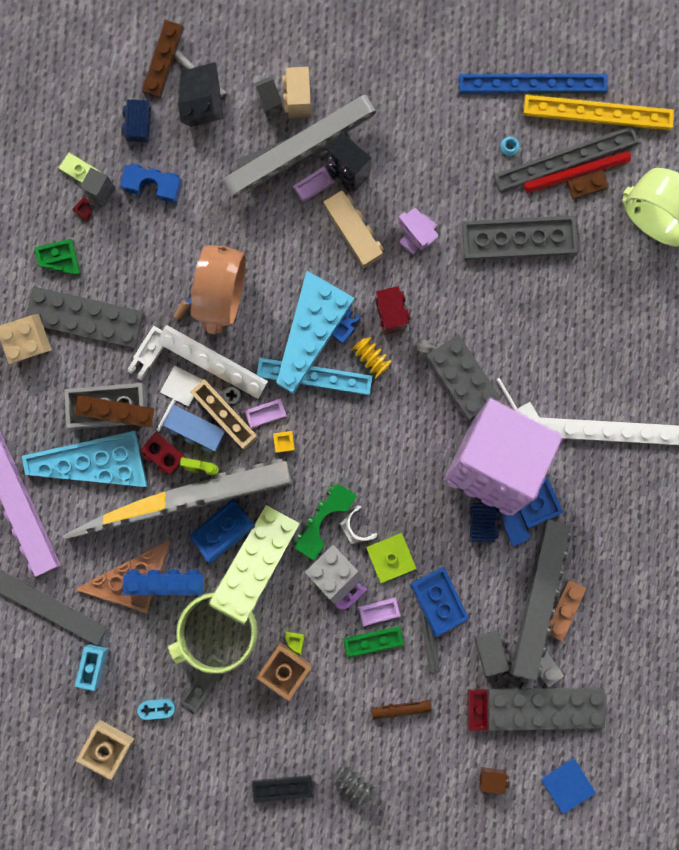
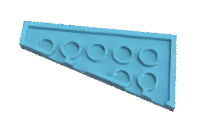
(315, 320)
(101, 460)

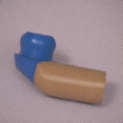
(182, 309)

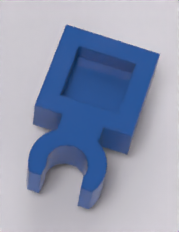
(345, 328)

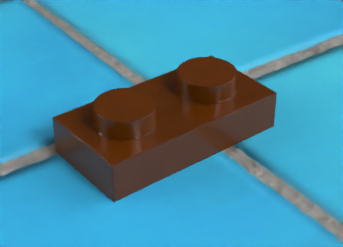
(587, 184)

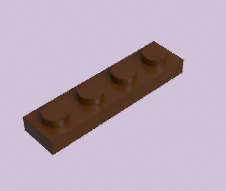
(163, 58)
(115, 411)

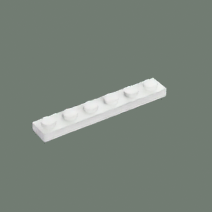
(212, 361)

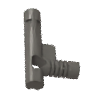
(513, 680)

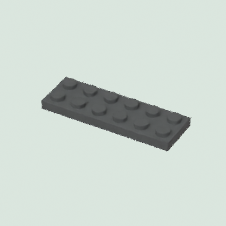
(519, 237)
(86, 317)
(546, 708)

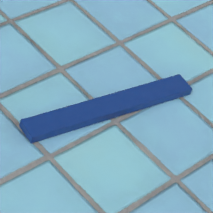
(533, 84)

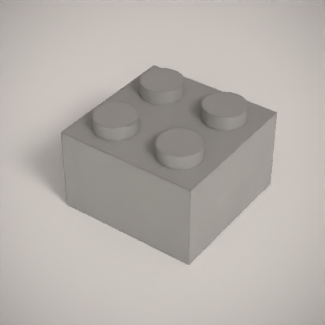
(334, 574)

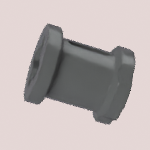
(228, 391)

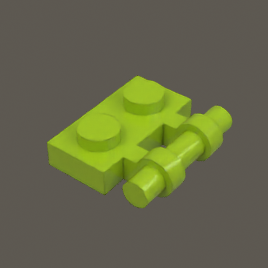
(195, 465)

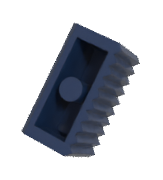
(137, 120)
(483, 523)

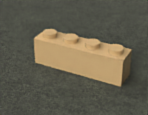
(353, 229)
(224, 414)

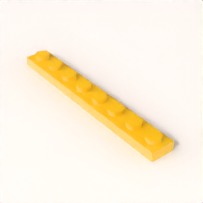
(598, 112)

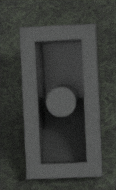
(269, 97)

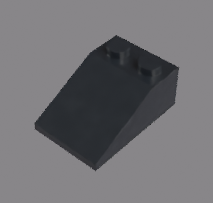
(200, 95)

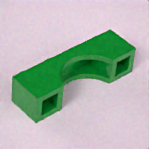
(338, 500)

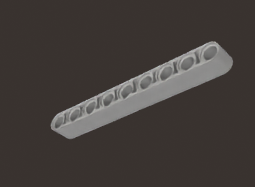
(299, 146)

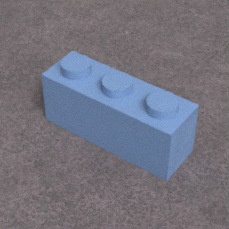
(194, 429)

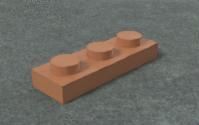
(566, 609)

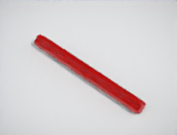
(578, 171)

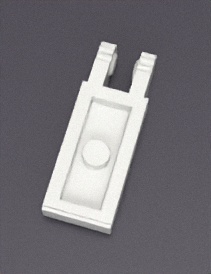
(147, 352)

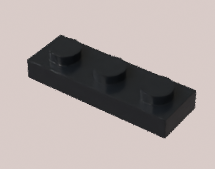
(282, 788)

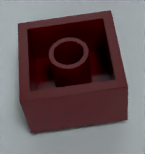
(391, 310)

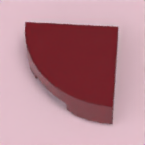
(83, 209)

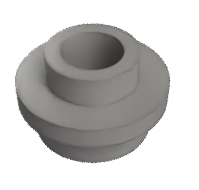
(424, 346)

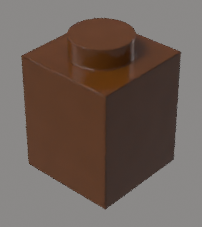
(493, 780)

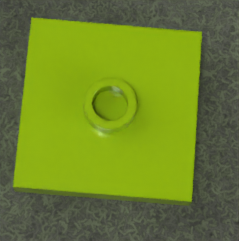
(391, 558)

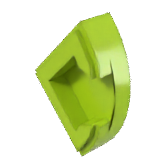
(295, 641)

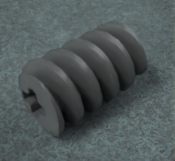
(353, 785)

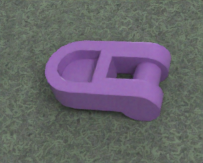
(349, 599)

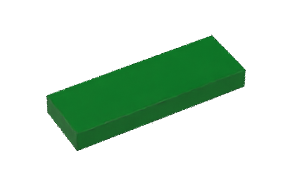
(373, 641)

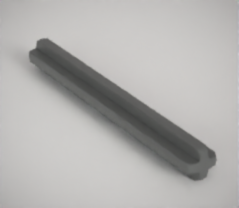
(430, 644)

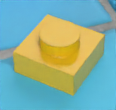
(284, 441)

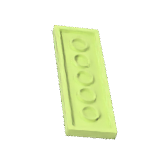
(254, 565)

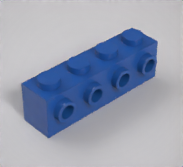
(163, 583)

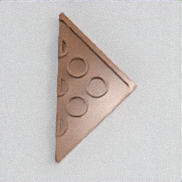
(110, 585)

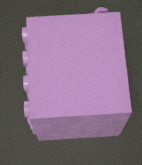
(503, 458)

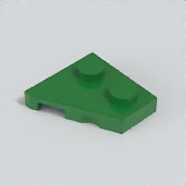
(58, 257)

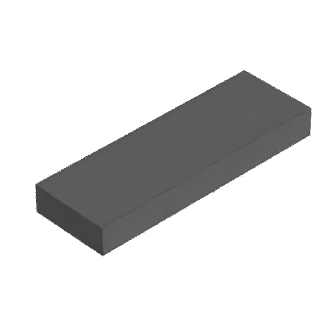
(202, 684)

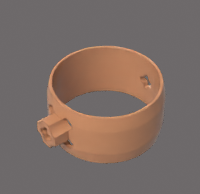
(218, 287)

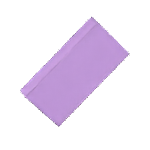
(313, 184)
(265, 413)
(379, 611)

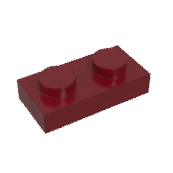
(477, 709)

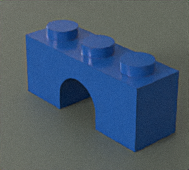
(135, 178)

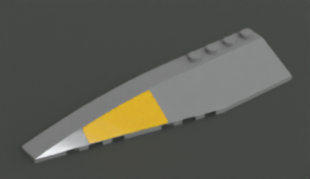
(192, 496)

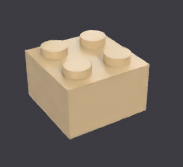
(297, 92)
(24, 338)
(105, 749)

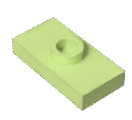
(75, 167)

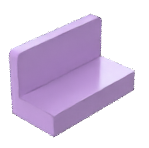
(417, 228)

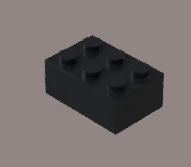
(348, 162)

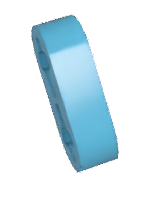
(157, 714)

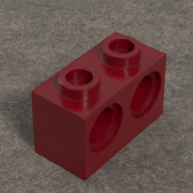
(166, 450)

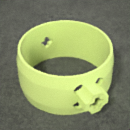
(657, 205)
(180, 651)

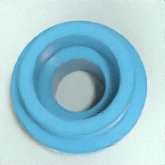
(509, 140)

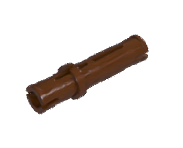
(396, 710)

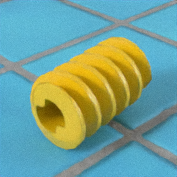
(371, 356)

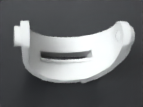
(345, 525)

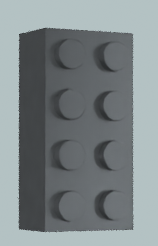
(461, 377)

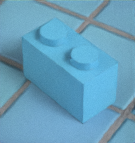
(91, 667)

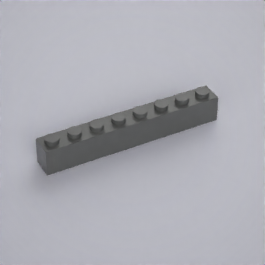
(540, 600)

